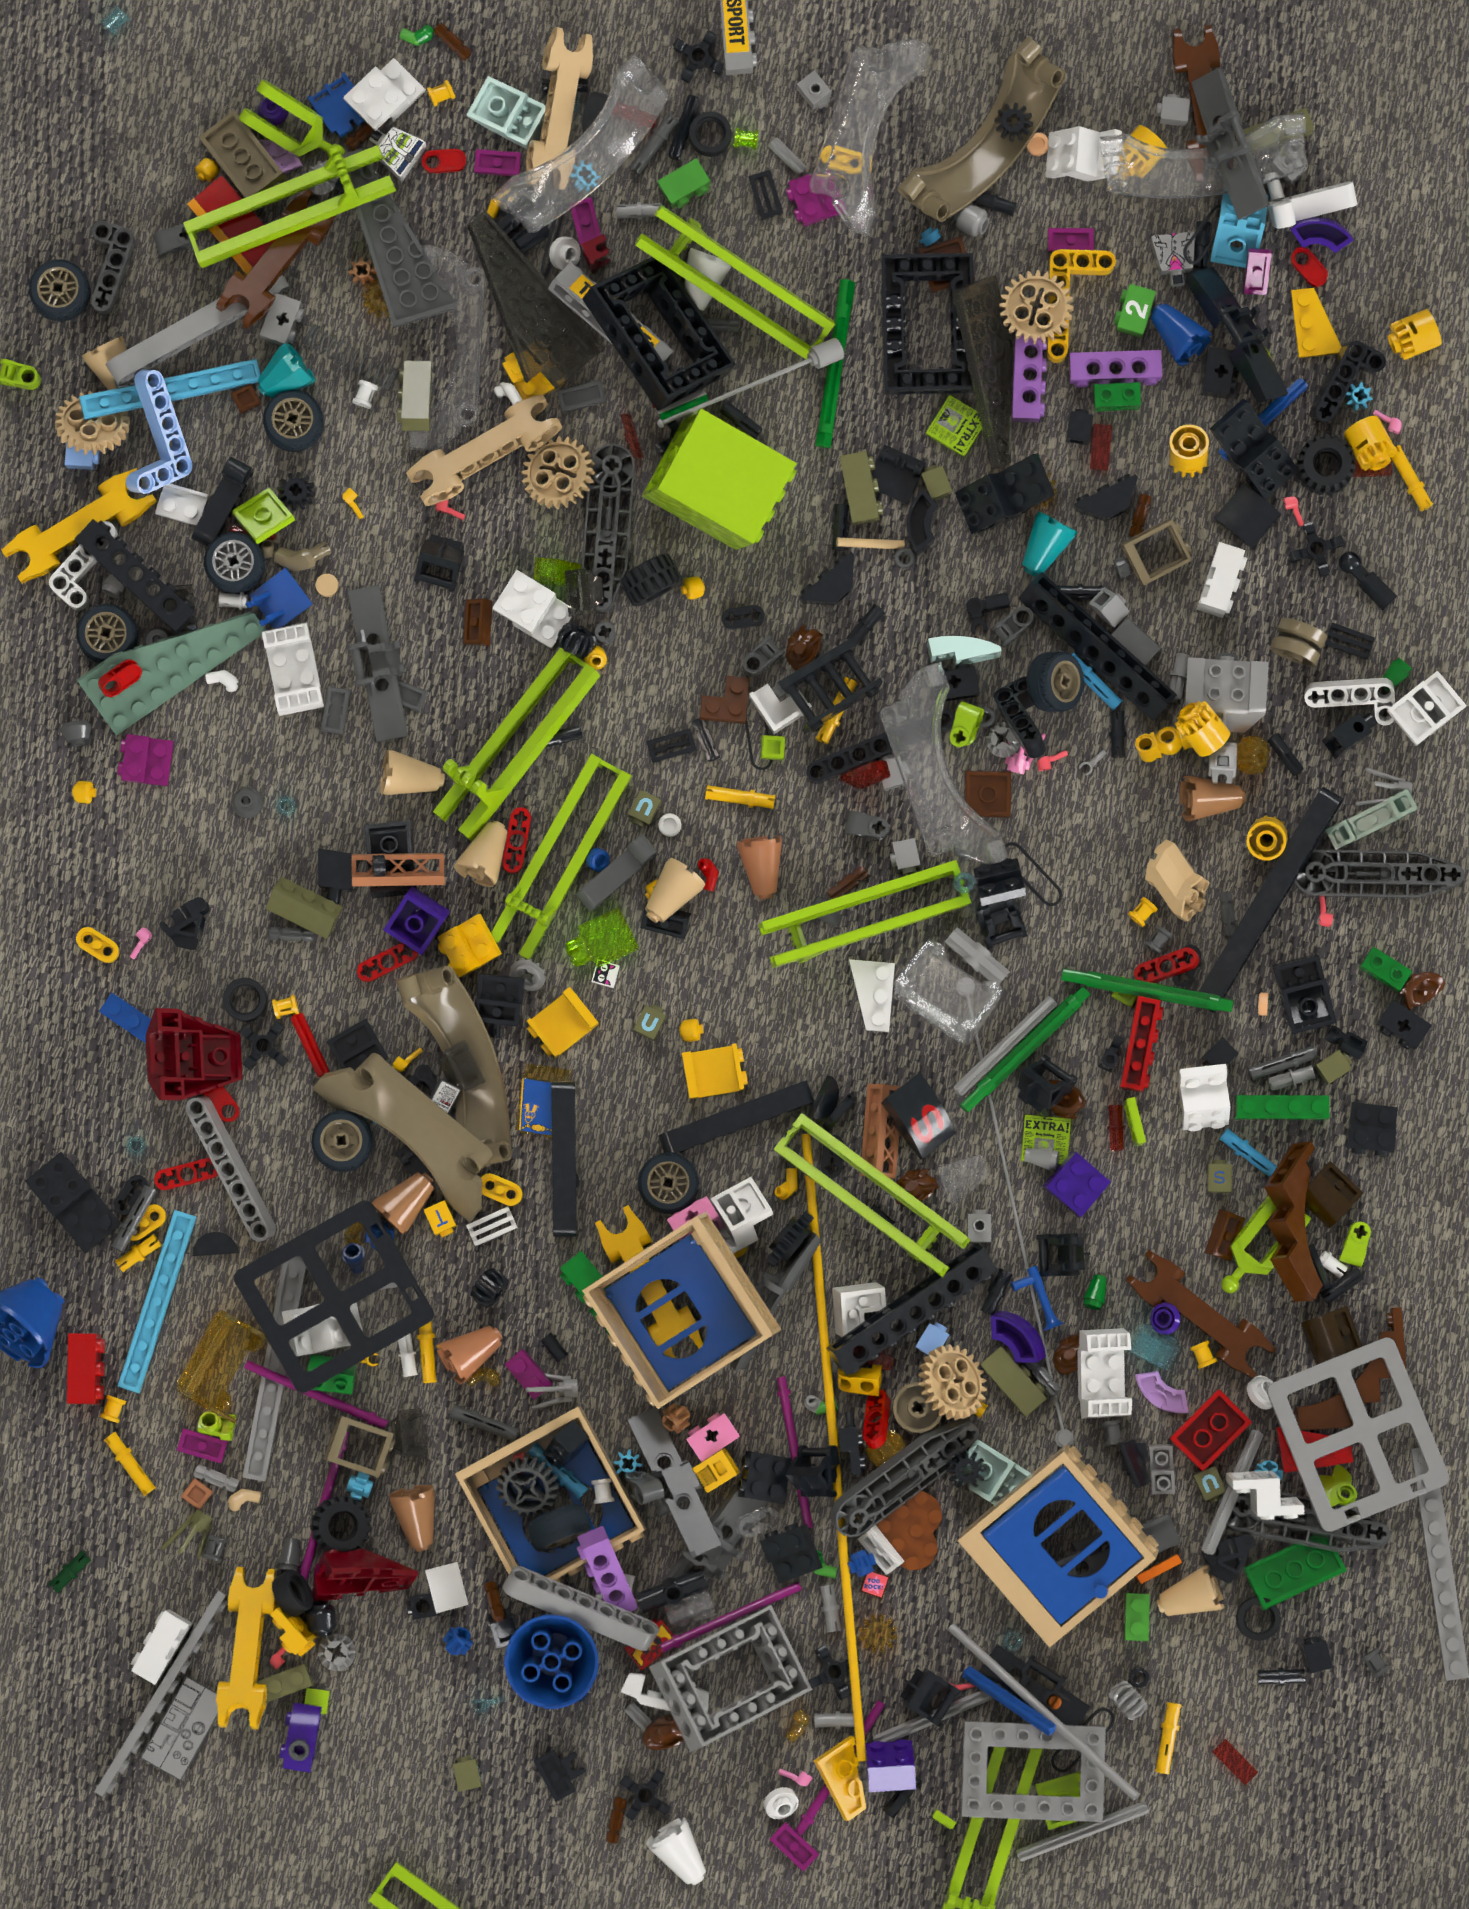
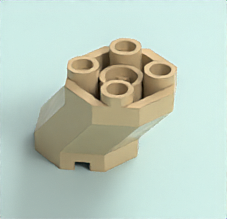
(1176, 881)

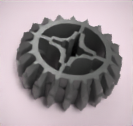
(519, 1481)

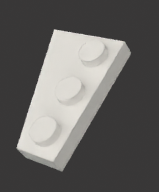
(874, 992)

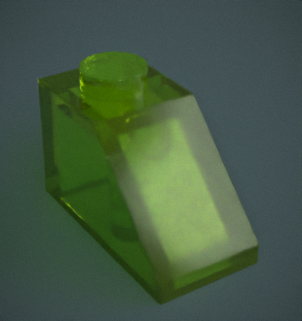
(552, 571)

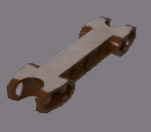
(1196, 63)
(255, 287)
(1233, 1339)

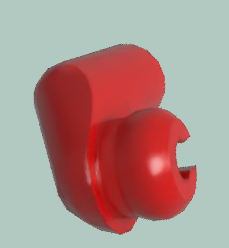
(710, 872)

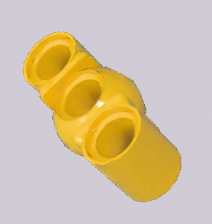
(1158, 744)

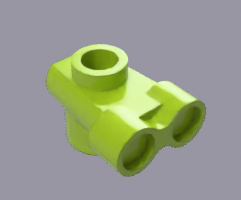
(219, 1426)

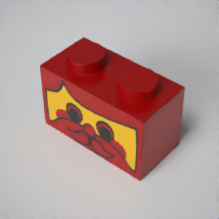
(644, 1658)

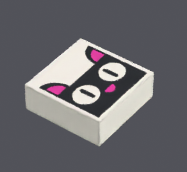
(606, 975)

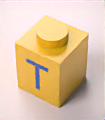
(440, 1219)

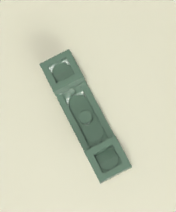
(1372, 819)

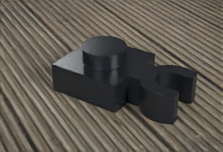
(1349, 1042)

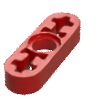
(508, 856)
(1180, 954)
(369, 962)
(171, 1184)
(880, 1427)

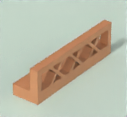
(403, 878)
(877, 1130)

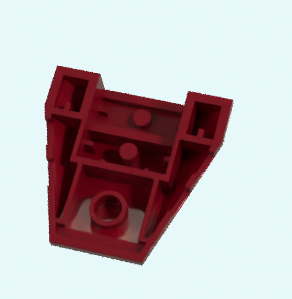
(189, 1055)
(357, 1573)

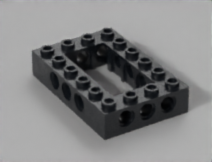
(921, 267)
(608, 306)

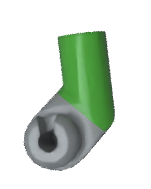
(816, 1405)

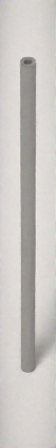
(1036, 1705)

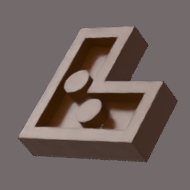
(731, 707)

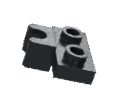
(558, 1773)

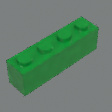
(1281, 1107)
(581, 1274)

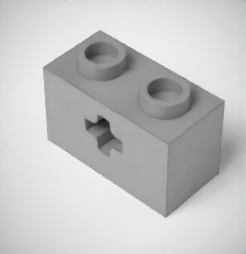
(272, 330)

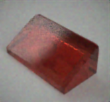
(867, 774)

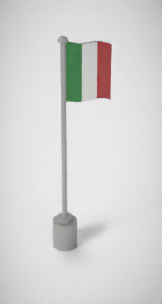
(818, 356)

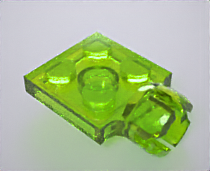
(602, 940)

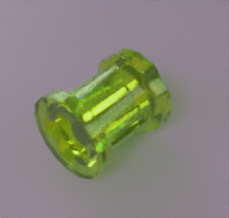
(746, 138)

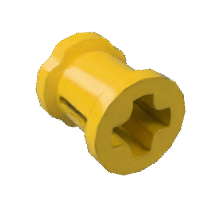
(441, 93)
(1142, 911)
(285, 1006)
(1203, 1354)
(112, 1408)

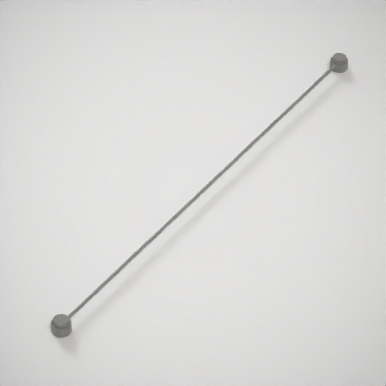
(1062, 1436)

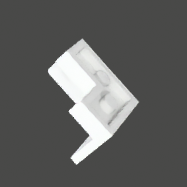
(775, 713)
(854, 1301)

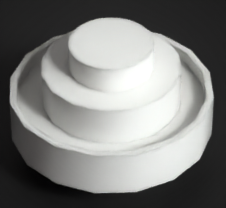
(564, 251)
(1258, 1392)
(780, 1803)

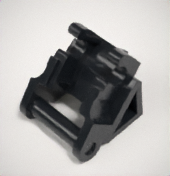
(442, 554)
(997, 913)
(188, 923)
(1040, 1092)
(1070, 1254)
(812, 1479)
(1229, 1557)
(921, 1691)

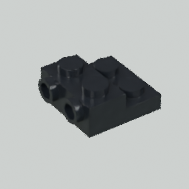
(999, 881)
(1372, 1129)
(763, 1477)
(791, 1552)

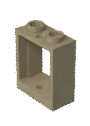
(1135, 561)
(338, 1436)

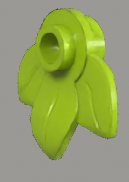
(1339, 1483)

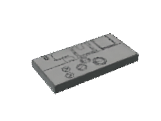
(182, 1729)

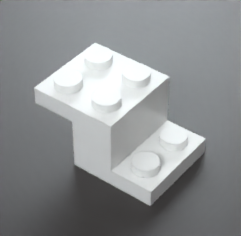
(384, 94)
(1076, 153)
(532, 608)
(1426, 708)
(1204, 1097)
(740, 1210)
(320, 1338)
(1265, 1494)

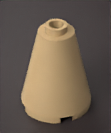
(100, 356)
(408, 775)
(484, 855)
(672, 890)
(1192, 1594)

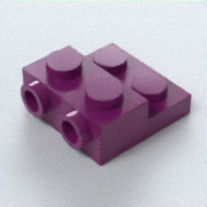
(810, 206)
(145, 760)

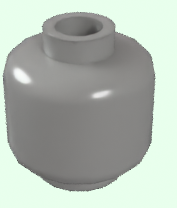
(972, 220)

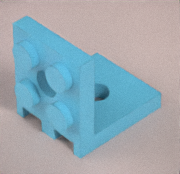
(1230, 229)

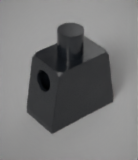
(1347, 735)
(335, 873)

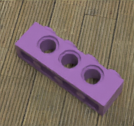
(1125, 360)
(1022, 410)
(601, 1560)

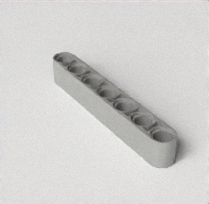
(240, 1174)
(580, 1607)

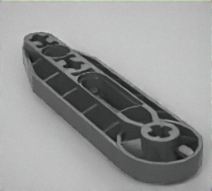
(606, 539)
(1389, 874)
(902, 1477)
(1311, 1527)

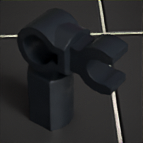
(975, 608)
(1110, 1055)
(424, 1075)

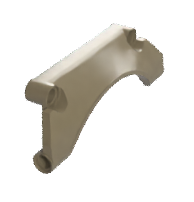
(405, 1111)

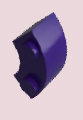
(1321, 231)
(1018, 1336)
(302, 1724)

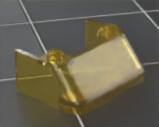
(217, 1361)

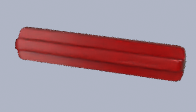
(310, 1044)

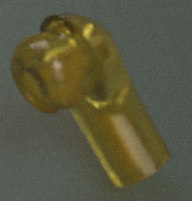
(801, 1723)

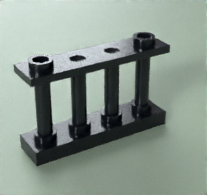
(826, 663)

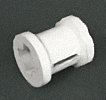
(365, 394)
(602, 1491)

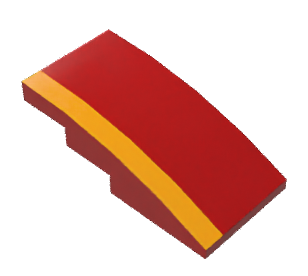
(221, 194)

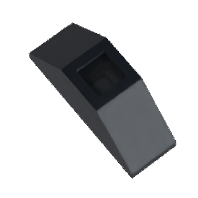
(1109, 500)
(832, 584)

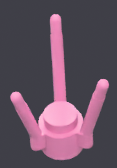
(1018, 761)

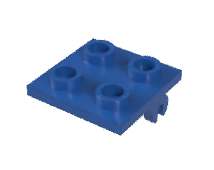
(280, 600)

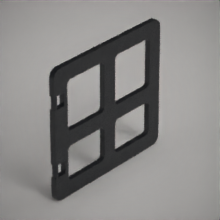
(335, 1302)

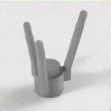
(1396, 787)
(567, 1388)

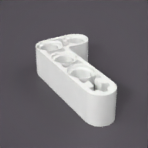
(1288, 210)
(72, 578)
(1350, 698)

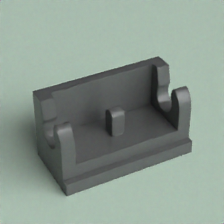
(1136, 641)

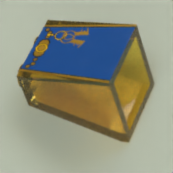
(535, 1102)

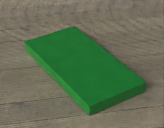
(1292, 1571)

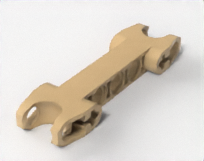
(565, 74)
(517, 431)

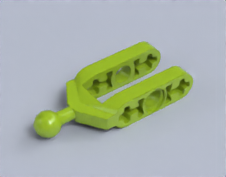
(312, 140)
(1244, 1261)

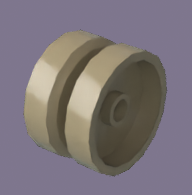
(1298, 642)
(905, 1415)

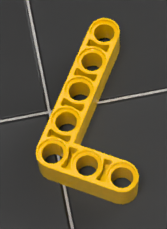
(1063, 273)

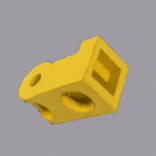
(864, 1381)

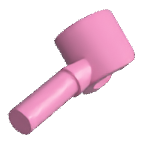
(1394, 423)
(143, 934)
(803, 1778)

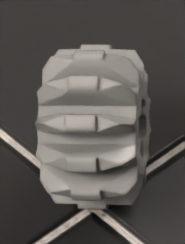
(1127, 1700)

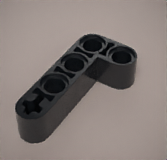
(1342, 384)
(223, 501)
(1012, 704)

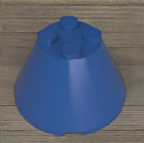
(29, 1321)
(551, 1661)

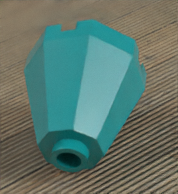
(285, 372)

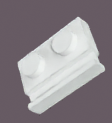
(181, 504)

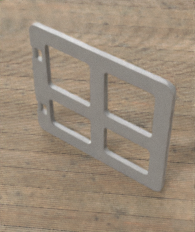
(1363, 1430)

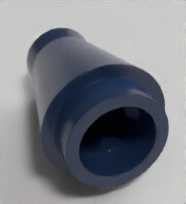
(354, 1257)

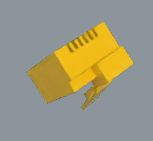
(716, 1470)

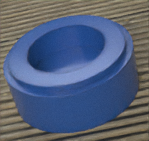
(597, 859)

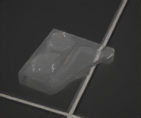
(962, 1178)

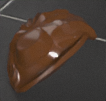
(803, 647)
(1421, 988)
(1069, 1103)
(918, 1184)
(1066, 1355)
(662, 1733)

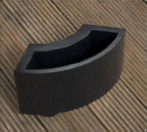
(918, 523)

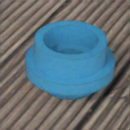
(929, 236)

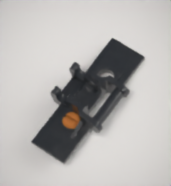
(1059, 1702)

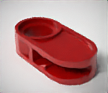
(449, 160)
(1312, 271)
(124, 676)
(220, 1099)

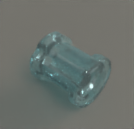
(115, 20)

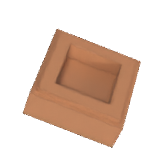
(197, 1494)

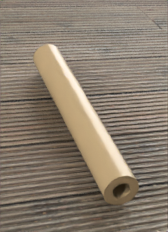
(870, 543)

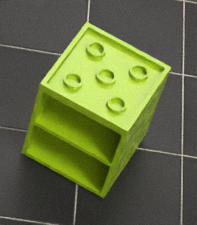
(720, 480)

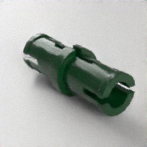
(69, 1571)

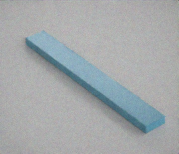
(178, 387)
(157, 1301)

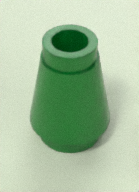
(1397, 672)
(1095, 1294)

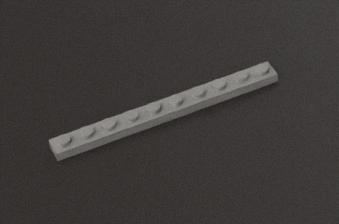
(271, 1392)
(1441, 1576)
(157, 1702)

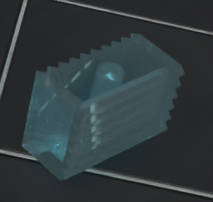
(1153, 1347)

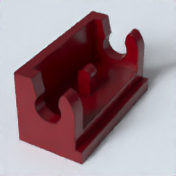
(594, 250)

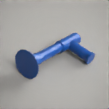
(1035, 1279)

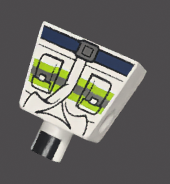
(399, 150)

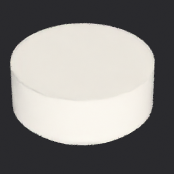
(669, 825)

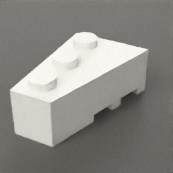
(1222, 580)
(161, 1646)

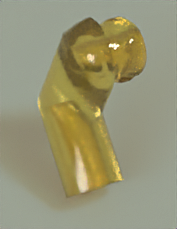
(351, 1234)
(484, 1374)

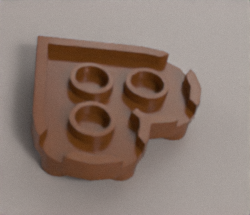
(912, 1529)

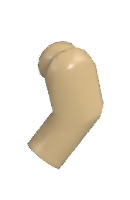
(241, 1496)

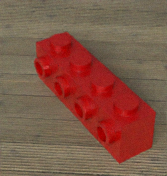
(1139, 1045)

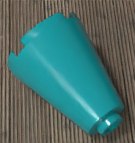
(1045, 543)

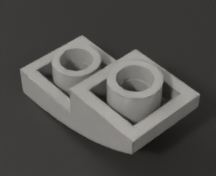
(1161, 1469)

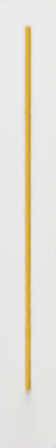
(833, 1440)

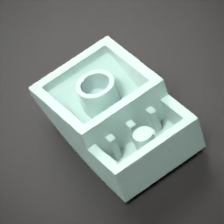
(508, 112)
(962, 649)
(1000, 1474)

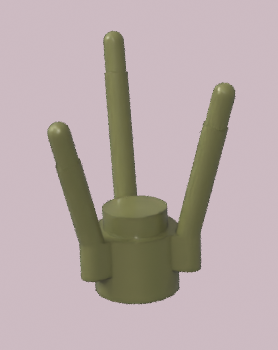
(200, 1522)

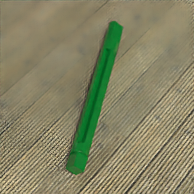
(834, 370)
(1148, 990)
(1025, 1049)

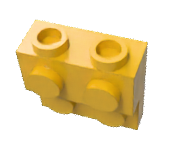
(537, 386)
(468, 946)
(297, 1637)

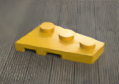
(1312, 327)
(841, 1777)

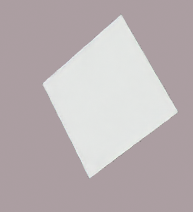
(446, 1587)

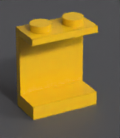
(562, 1023)
(714, 1071)

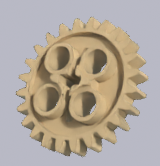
(1056, 312)
(91, 433)
(552, 492)
(952, 1386)

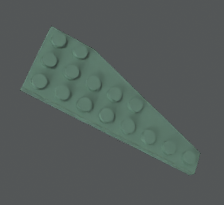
(167, 668)

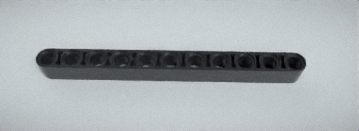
(1272, 893)

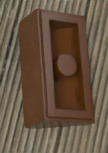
(477, 622)
(1223, 1234)

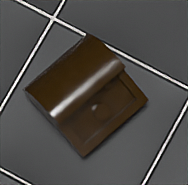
(1331, 1194)
(1331, 1334)

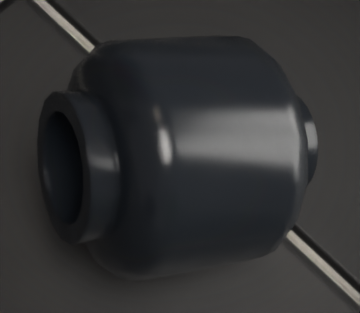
(321, 1618)

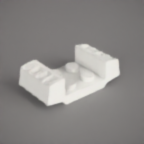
(293, 669)
(1102, 1373)
(634, 1685)

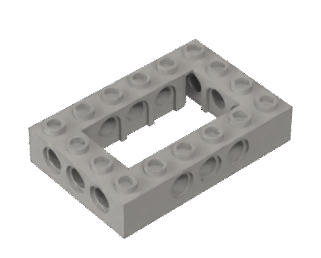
(776, 1656)
(975, 1801)

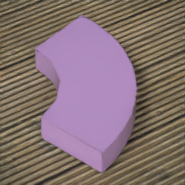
(284, 159)
(1160, 1394)

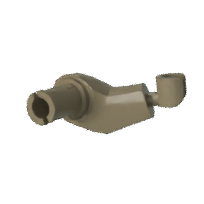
(296, 560)

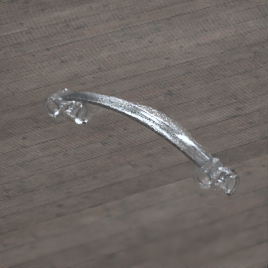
(1167, 173)
(568, 178)

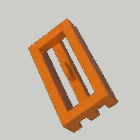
(1158, 1569)

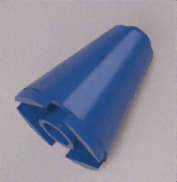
(1180, 333)

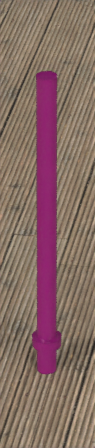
(370, 1418)
(792, 1441)
(327, 1492)
(676, 1641)
(807, 1818)

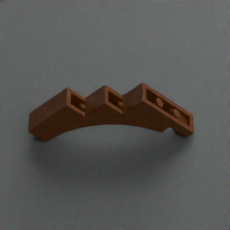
(1288, 1193)
(1333, 1411)

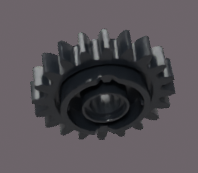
(789, 1239)

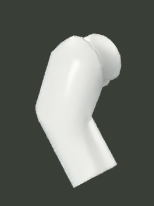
(509, 391)
(224, 677)

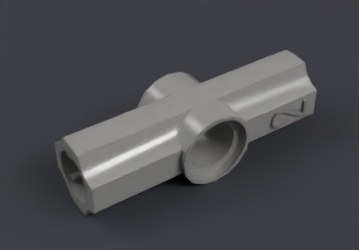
(976, 956)

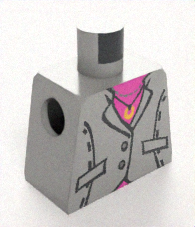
(1170, 257)

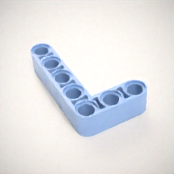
(161, 436)

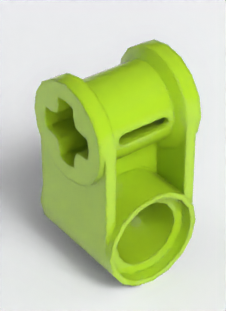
(14, 375)
(967, 721)
(1353, 1248)

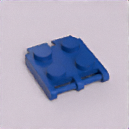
(334, 109)

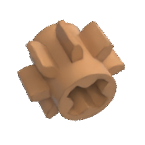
(362, 265)
(676, 1418)

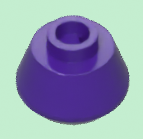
(275, 116)
(1161, 1315)

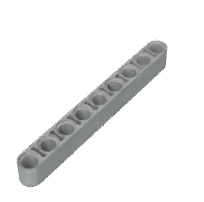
(178, 337)

